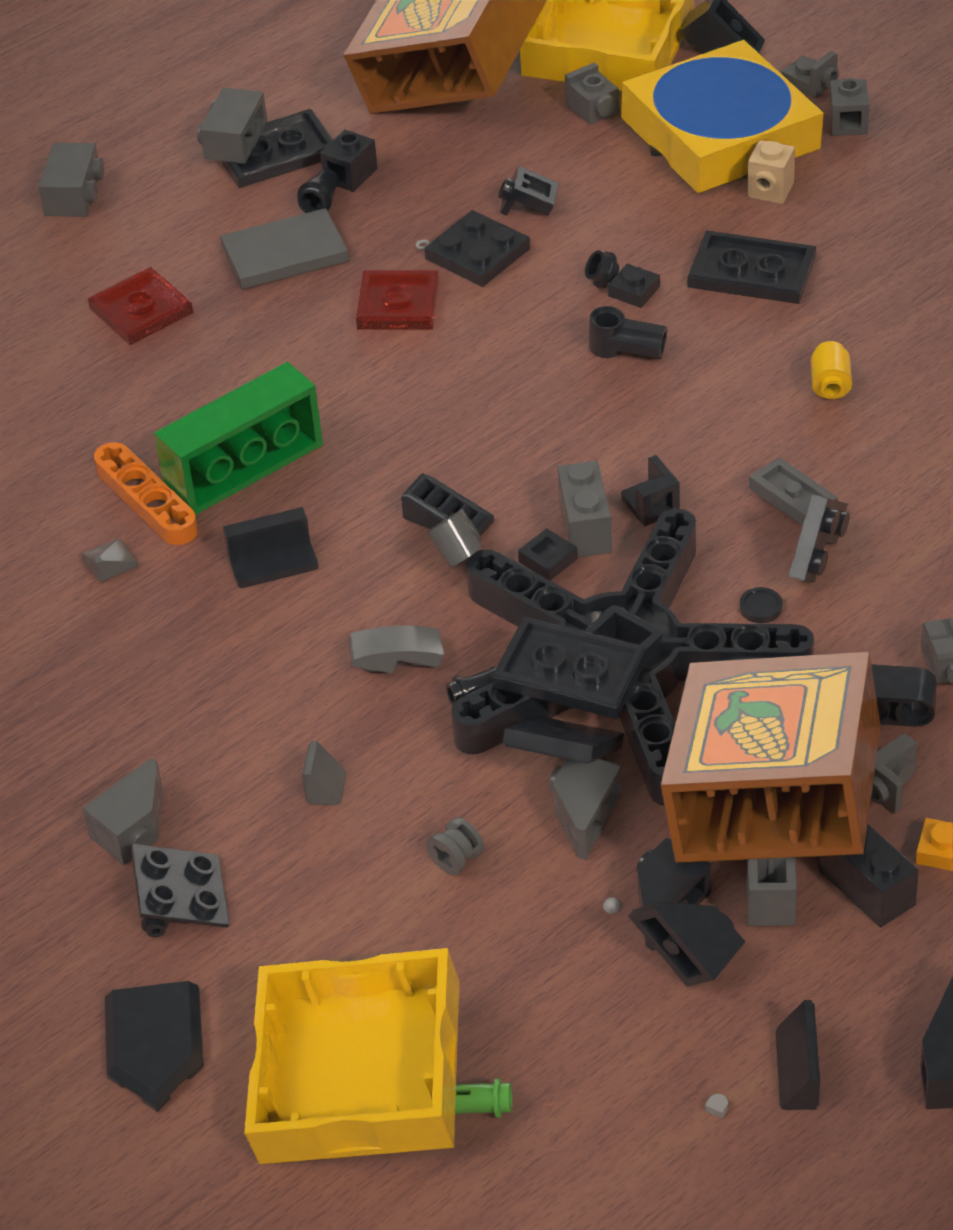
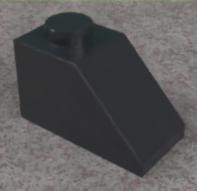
(718, 25)
(667, 881)
(690, 938)

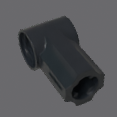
(613, 333)

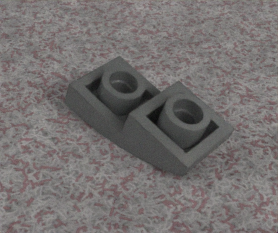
(383, 646)

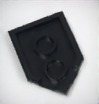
(153, 1039)

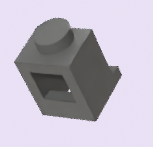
(591, 94)

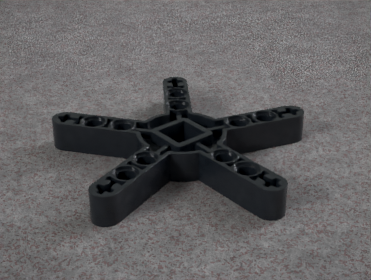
(632, 615)

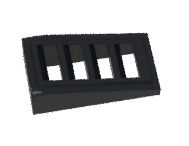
(427, 493)

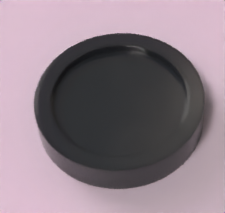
(760, 605)

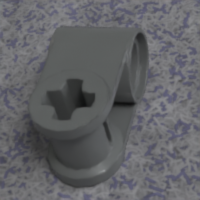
(456, 538)

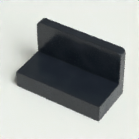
(270, 548)

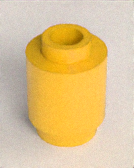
(831, 370)

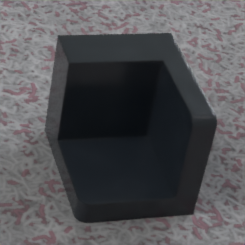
(655, 495)

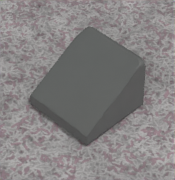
(322, 776)

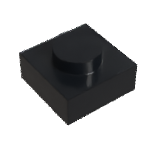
(634, 285)
(547, 554)

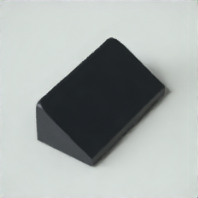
(798, 1059)

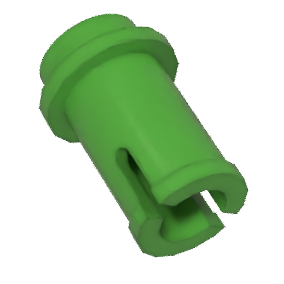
(484, 1098)

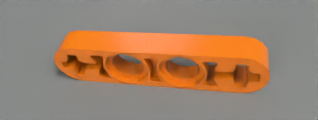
(138, 496)

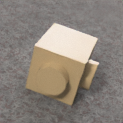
(771, 171)

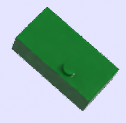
(240, 437)

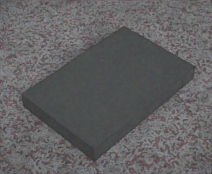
(284, 248)

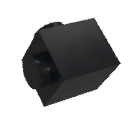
(351, 158)

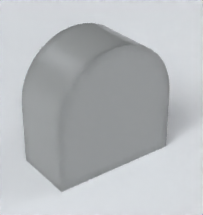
(717, 1105)

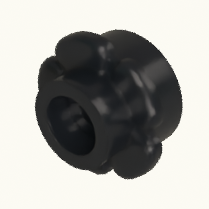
(601, 267)

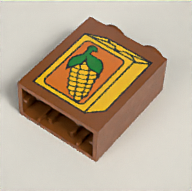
(437, 50)
(773, 758)

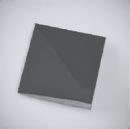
(109, 559)

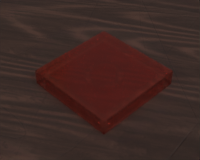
(397, 300)
(140, 305)

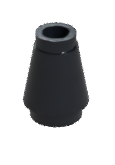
(318, 191)

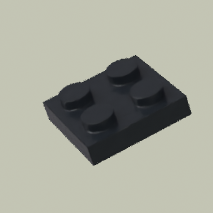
(477, 248)

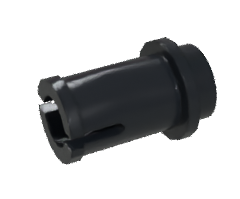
(463, 686)

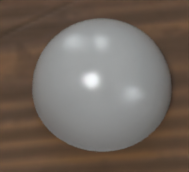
(612, 905)

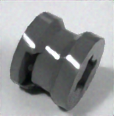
(455, 846)

